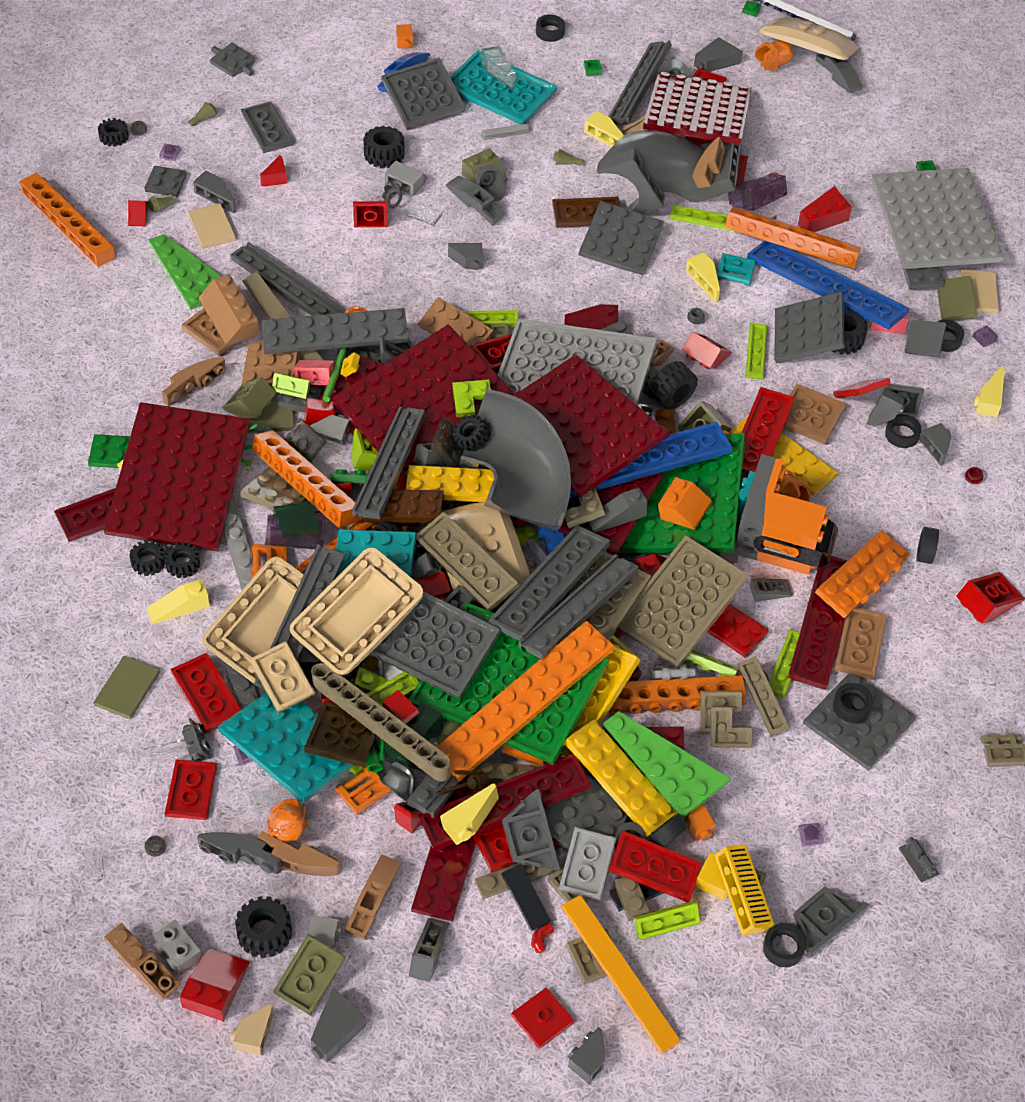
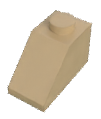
(253, 1031)

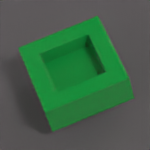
(751, 8)
(592, 67)
(925, 165)

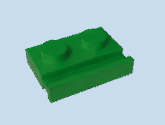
(342, 476)

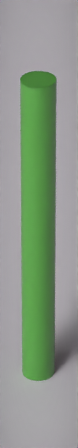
(334, 376)

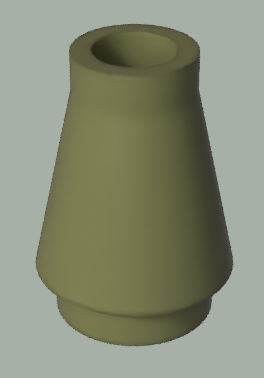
(158, 203)

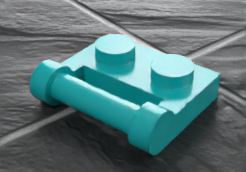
(735, 265)
(743, 493)

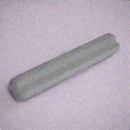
(505, 131)

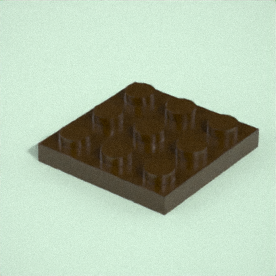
(340, 737)

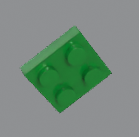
(107, 450)

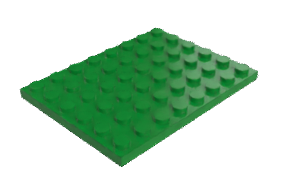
(717, 530)
(504, 664)

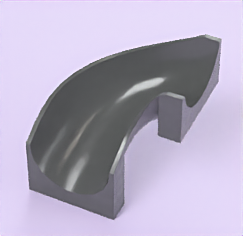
(666, 163)
(526, 461)

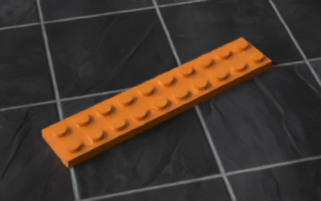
(525, 698)

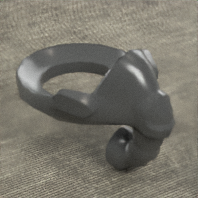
(390, 188)

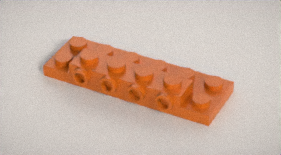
(863, 574)

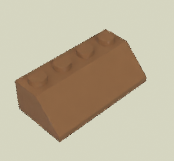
(229, 311)

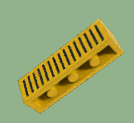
(744, 890)

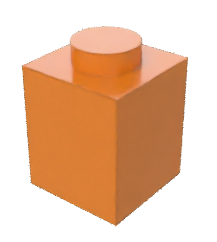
(404, 36)
(700, 824)

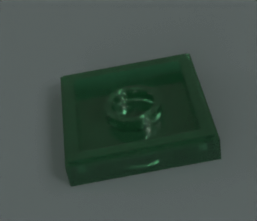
(296, 519)

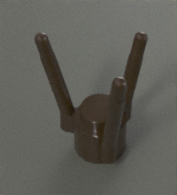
(477, 781)

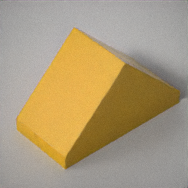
(711, 879)

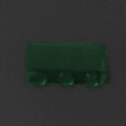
(424, 723)

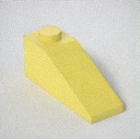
(602, 128)
(704, 273)
(990, 395)
(181, 601)
(468, 816)

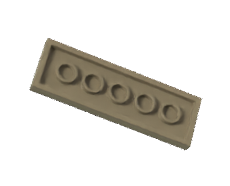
(467, 562)

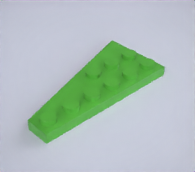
(184, 269)
(674, 772)

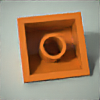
(684, 504)

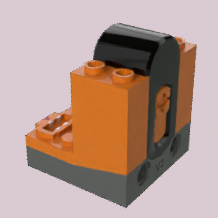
(782, 527)

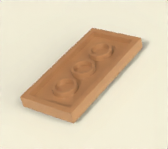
(443, 313)
(860, 643)

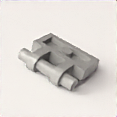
(663, 672)

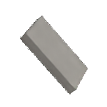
(587, 863)

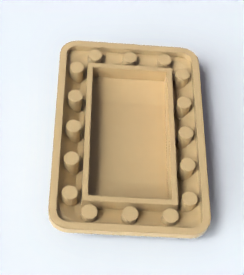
(811, 37)
(495, 535)
(356, 611)
(253, 617)

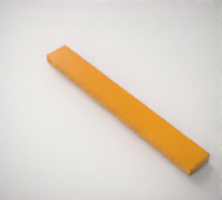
(620, 974)

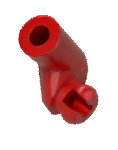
(539, 936)

